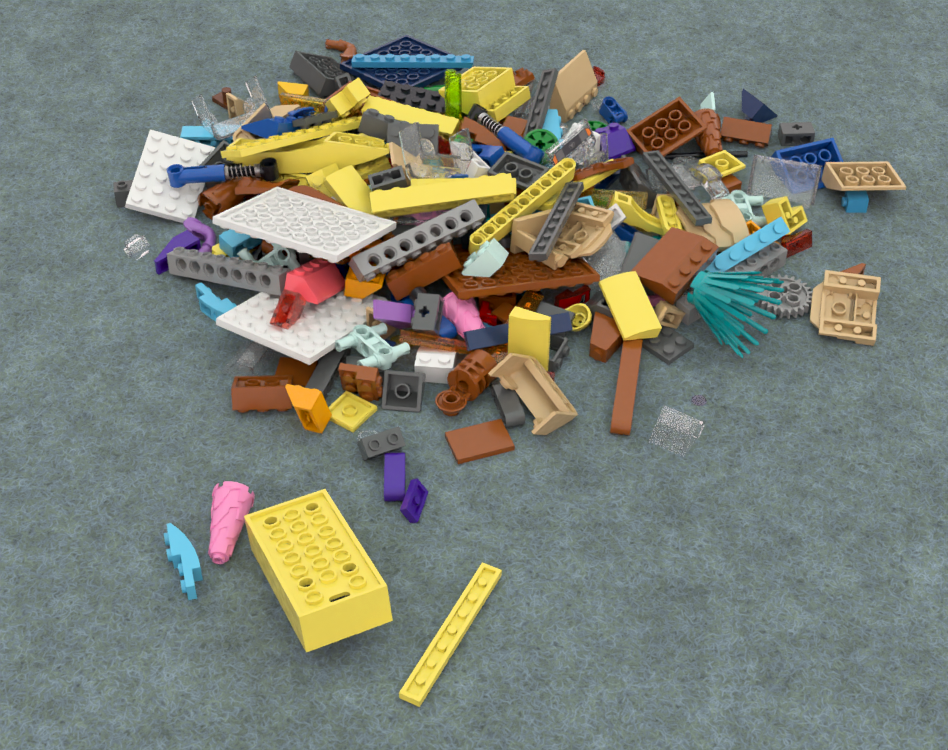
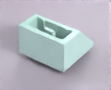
(485, 260)

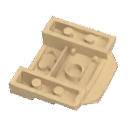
(726, 227)
(585, 231)
(846, 306)

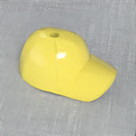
(582, 314)

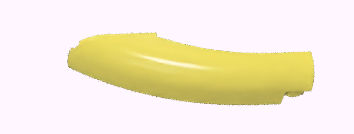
(316, 154)

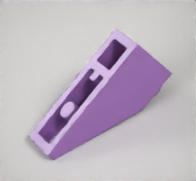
(393, 313)

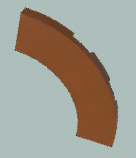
(619, 163)

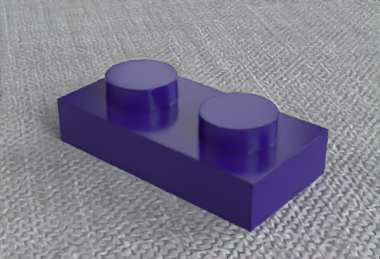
(414, 501)

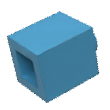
(855, 201)

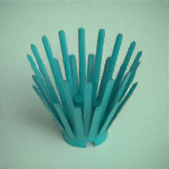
(724, 290)

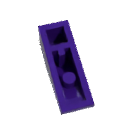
(184, 239)

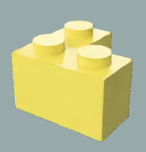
(349, 98)
(780, 207)

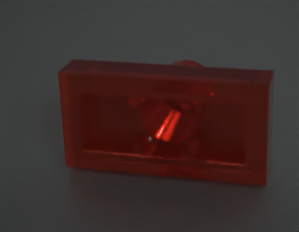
(797, 242)

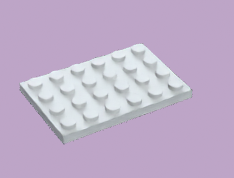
(151, 185)

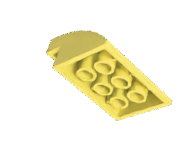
(491, 89)

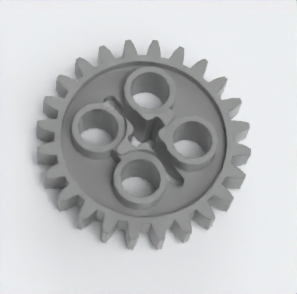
(795, 298)

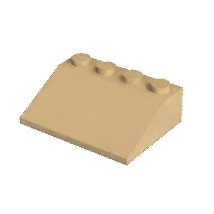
(574, 87)
(861, 176)

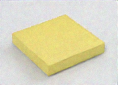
(351, 411)

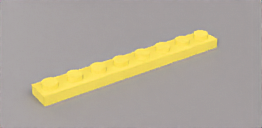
(450, 635)

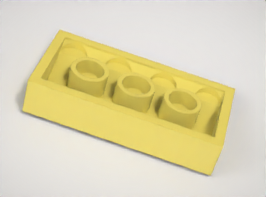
(349, 189)
(630, 306)
(529, 334)

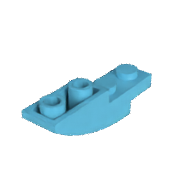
(210, 304)
(183, 558)

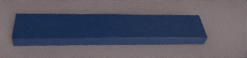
(499, 334)

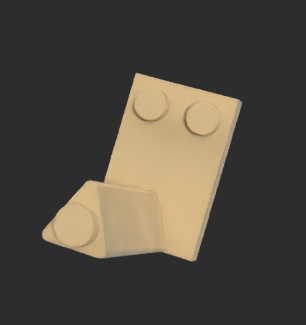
(524, 233)

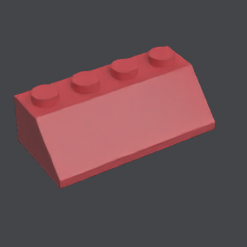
(315, 281)

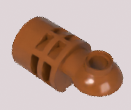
(466, 382)

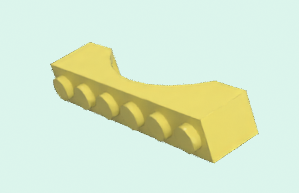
(636, 215)

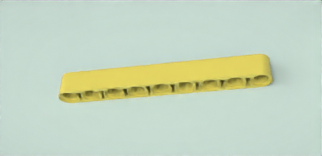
(524, 204)

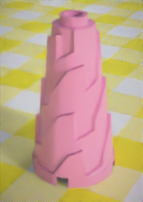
(462, 313)
(228, 510)

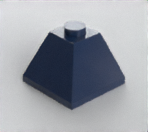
(755, 109)

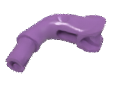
(201, 231)

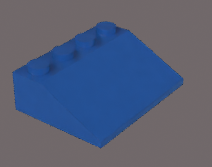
(272, 126)
(812, 153)

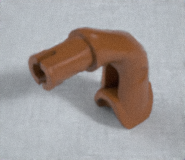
(341, 45)

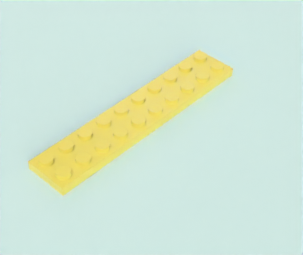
(290, 138)

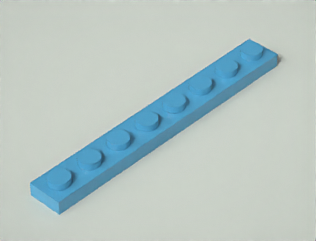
(412, 61)

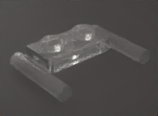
(598, 156)

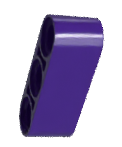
(394, 476)

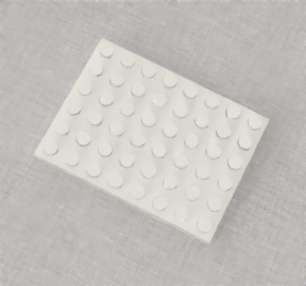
(305, 224)
(310, 335)

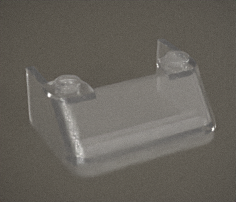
(227, 128)
(424, 163)

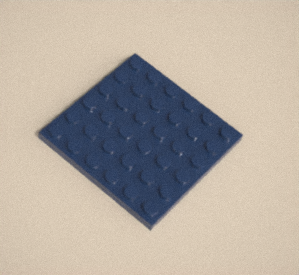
(411, 76)

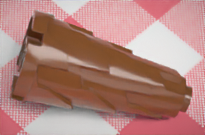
(711, 138)
(220, 197)

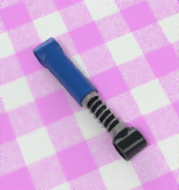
(506, 135)
(181, 175)

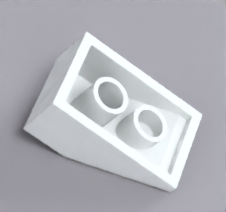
(435, 364)

